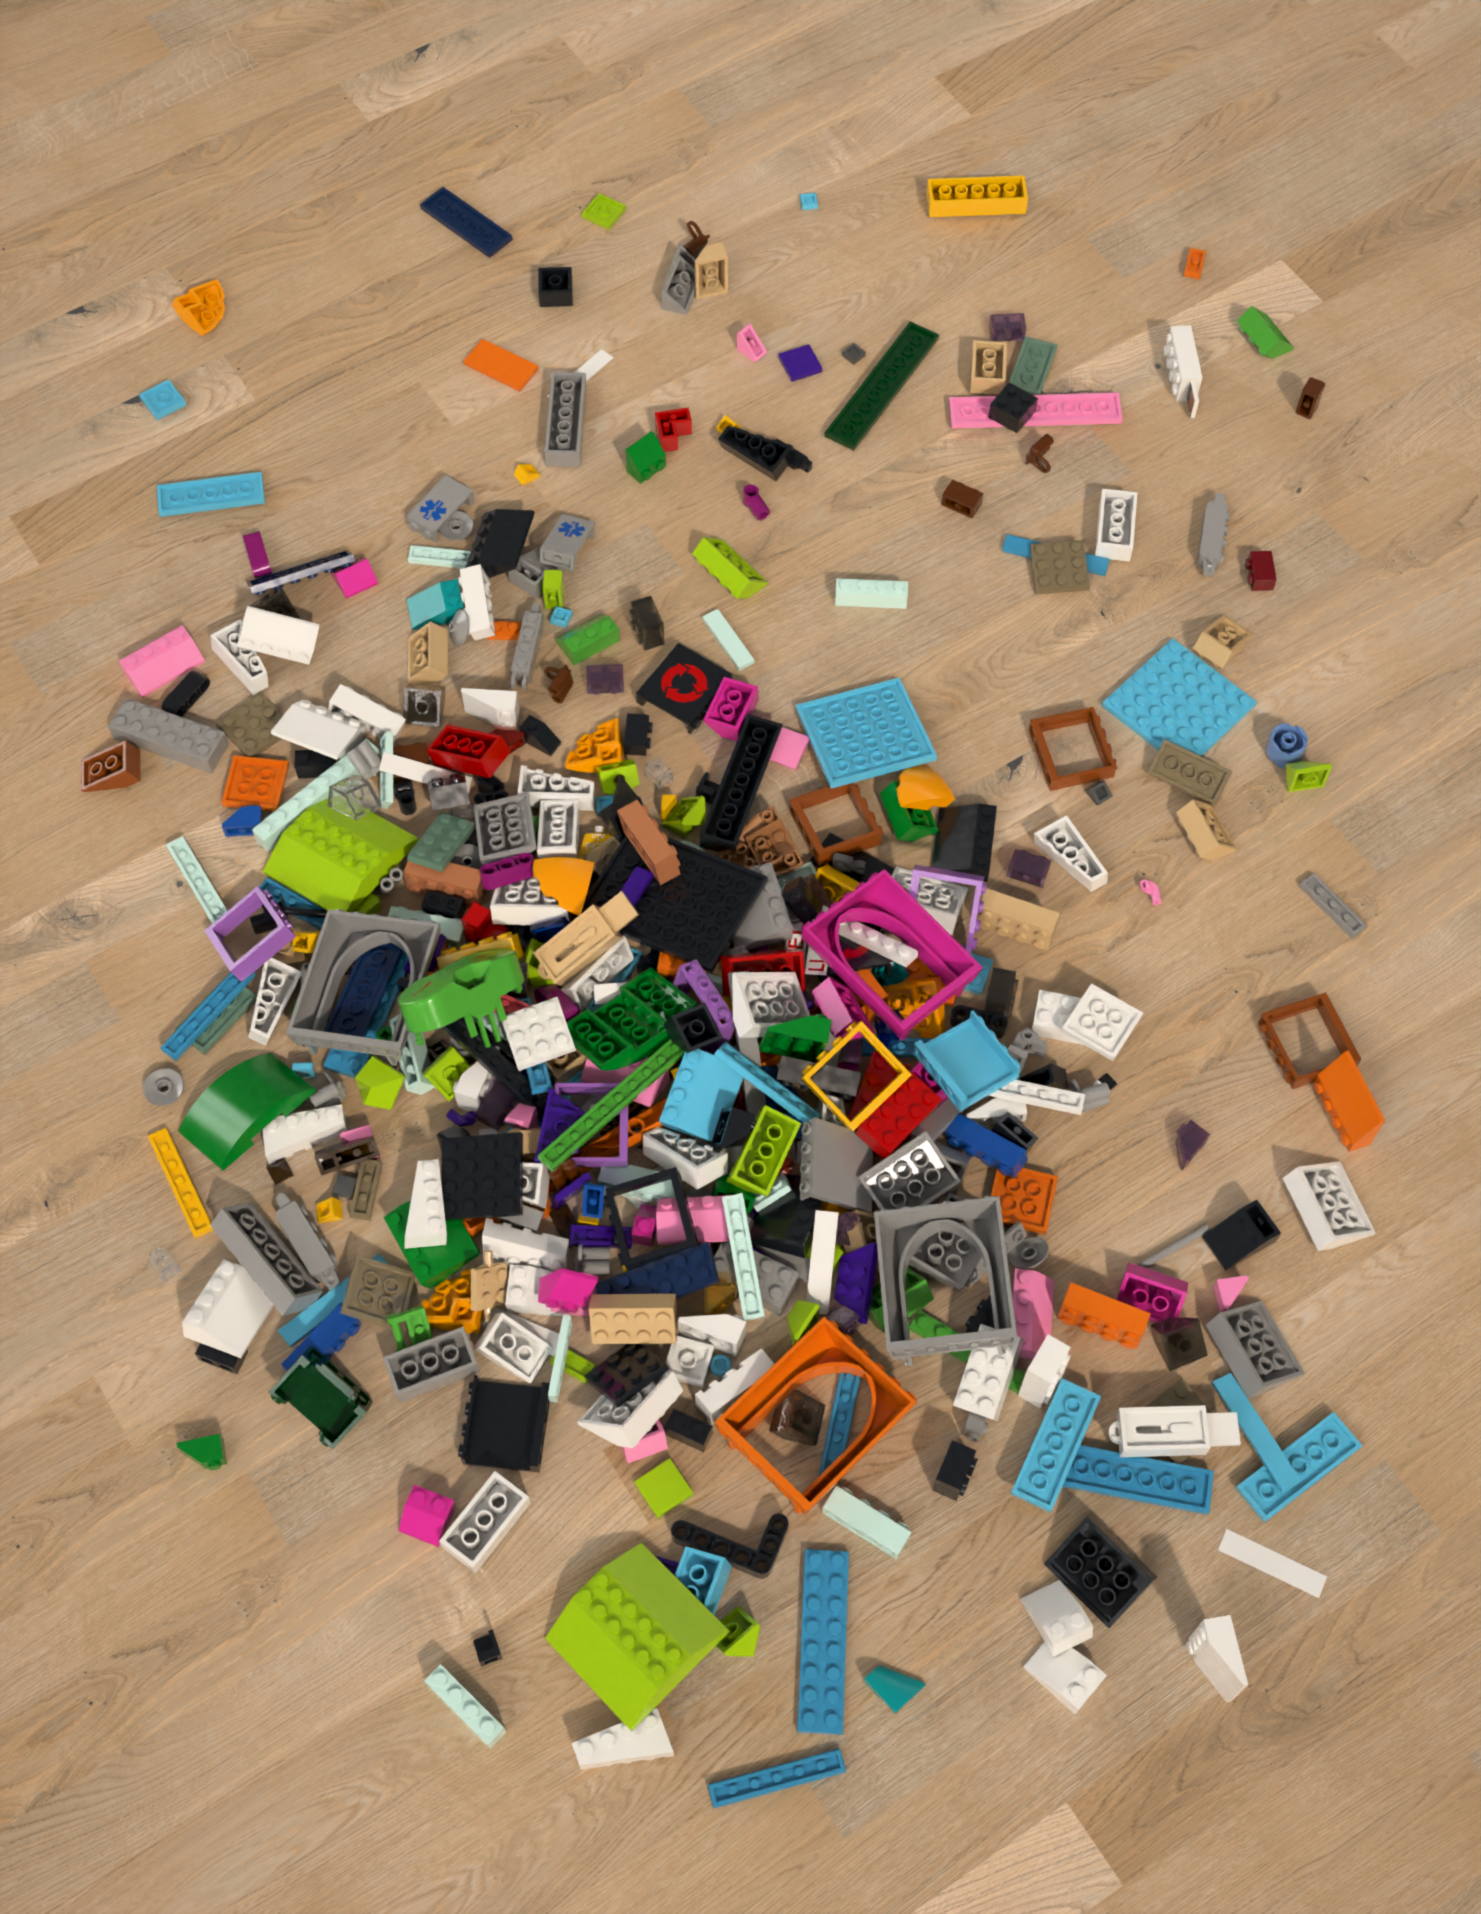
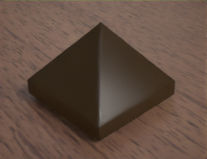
(279, 1171)

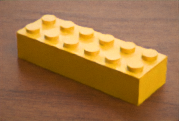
(976, 196)

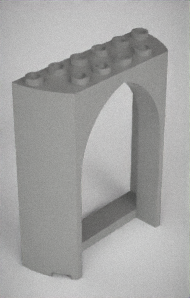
(339, 944)
(898, 1237)

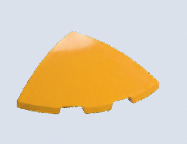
(201, 307)
(597, 749)
(922, 789)
(564, 880)
(910, 996)
(451, 1306)

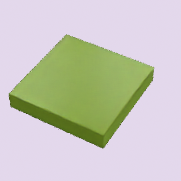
(603, 211)
(446, 1071)
(663, 1488)

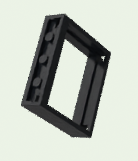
(615, 1221)

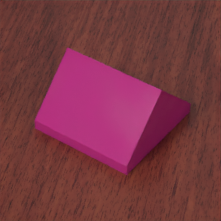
(355, 577)

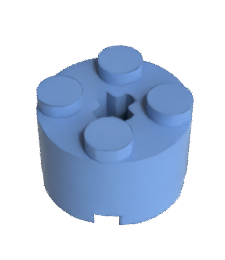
(1286, 744)

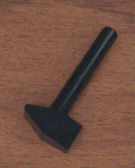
(300, 911)

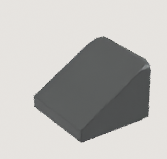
(1099, 792)

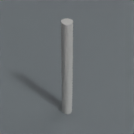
(1174, 1246)

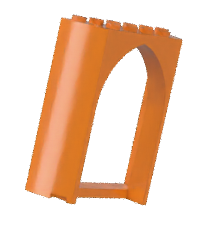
(817, 1353)

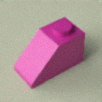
(644, 1226)

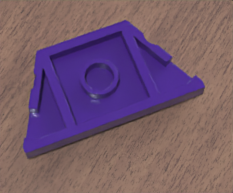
(557, 1118)
(856, 1280)

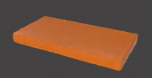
(501, 365)

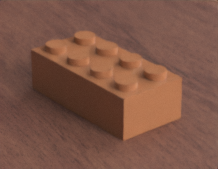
(649, 841)
(454, 880)

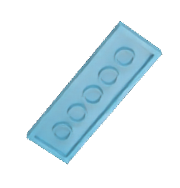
(210, 494)
(1055, 1445)
(1312, 1459)

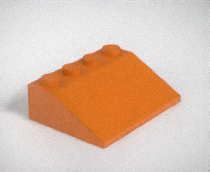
(1349, 1102)

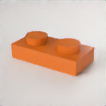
(1194, 263)
(506, 630)

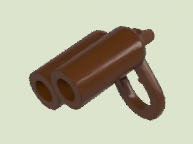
(697, 242)
(1038, 450)
(561, 682)
(564, 1174)

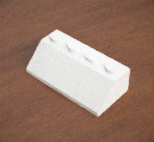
(278, 635)
(601, 971)

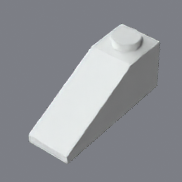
(996, 1109)

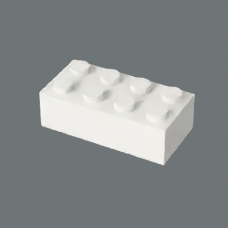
(1116, 524)
(558, 828)
(1052, 1013)
(1045, 1372)
(987, 1379)
(485, 1522)

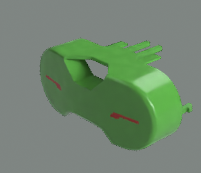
(463, 990)

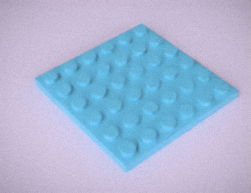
(1179, 701)
(865, 733)

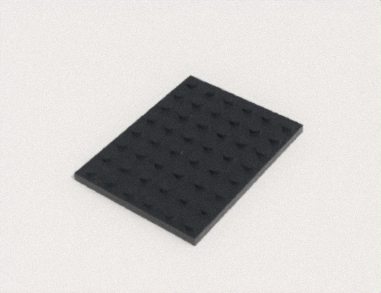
(689, 914)

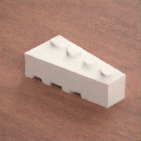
(477, 601)
(241, 661)
(555, 787)
(302, 1130)
(535, 1184)

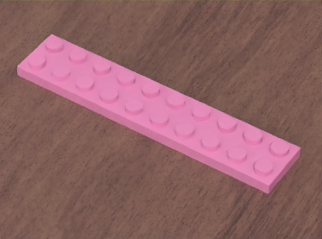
(1050, 410)

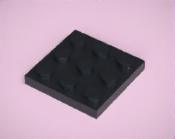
(626, 1373)

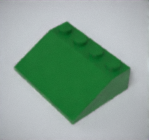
(798, 1038)
(438, 1262)

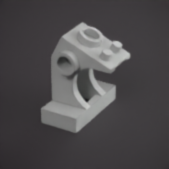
(1032, 1044)

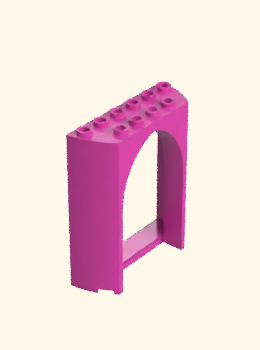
(890, 906)

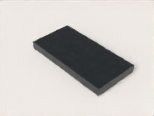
(872, 864)

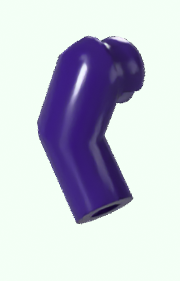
(462, 1120)

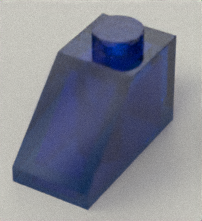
(884, 1033)

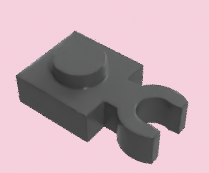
(846, 863)

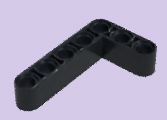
(735, 1548)

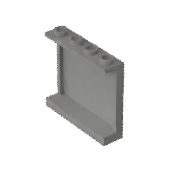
(832, 1164)

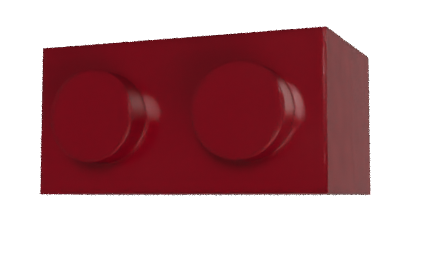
(1261, 570)

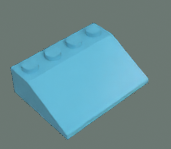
(699, 1093)

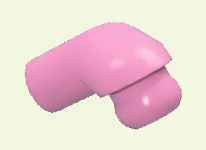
(1152, 890)

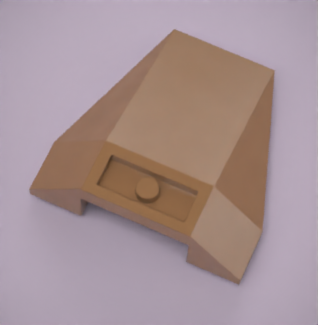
(765, 841)

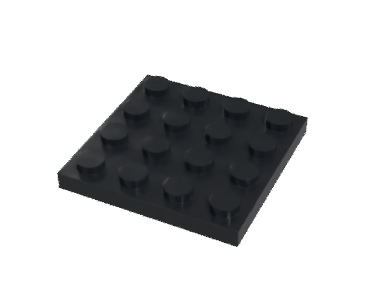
(482, 1176)

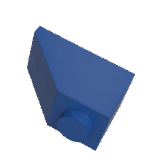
(243, 821)
(593, 1200)

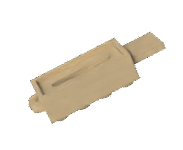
(584, 940)

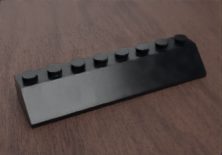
(740, 784)

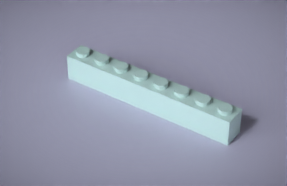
(270, 829)

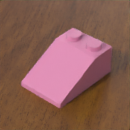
(651, 1443)

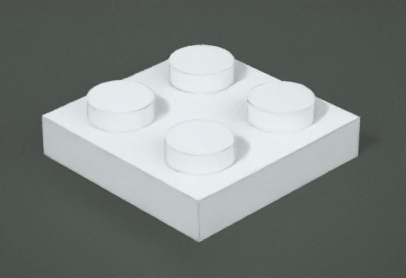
(690, 1360)

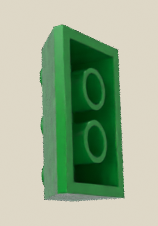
(907, 822)

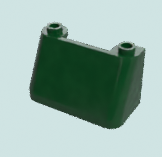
(322, 1395)

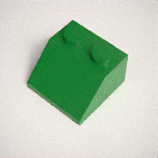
(645, 458)

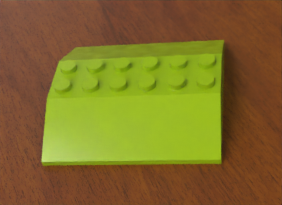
(337, 857)
(634, 1634)

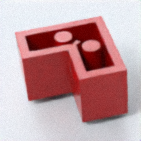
(671, 425)
(478, 924)

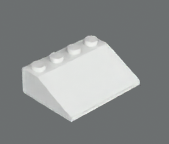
(319, 729)
(938, 897)
(524, 904)
(765, 1001)
(1328, 1205)
(228, 1311)
(635, 1417)
(1218, 1656)

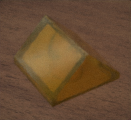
(719, 1298)

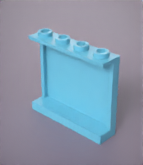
(967, 1062)

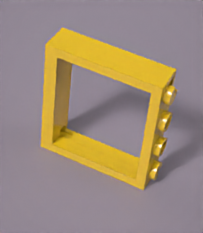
(891, 1087)

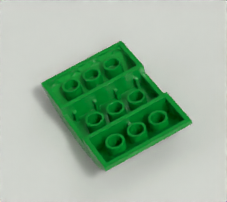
(630, 1023)
(241, 1106)

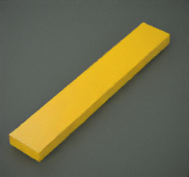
(180, 1182)

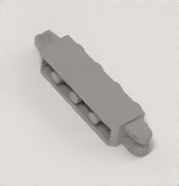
(1212, 535)
(527, 647)
(306, 1243)

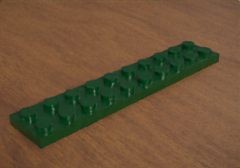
(881, 386)

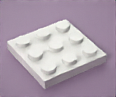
(1102, 1022)
(538, 1034)

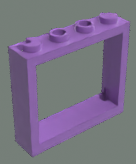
(958, 877)
(265, 948)
(693, 975)
(599, 1089)

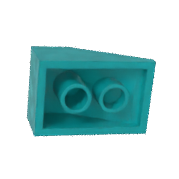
(435, 604)

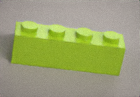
(729, 567)
(763, 1152)

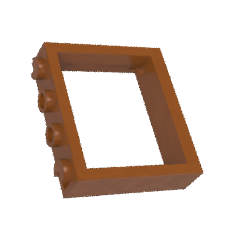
(1067, 719)
(847, 847)
(1332, 1022)

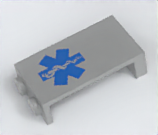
(438, 507)
(566, 541)

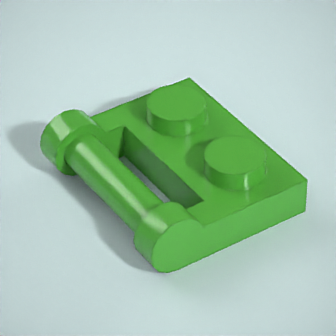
(416, 1324)

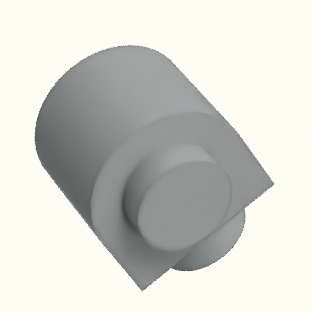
(974, 1427)

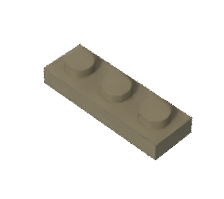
(366, 1189)

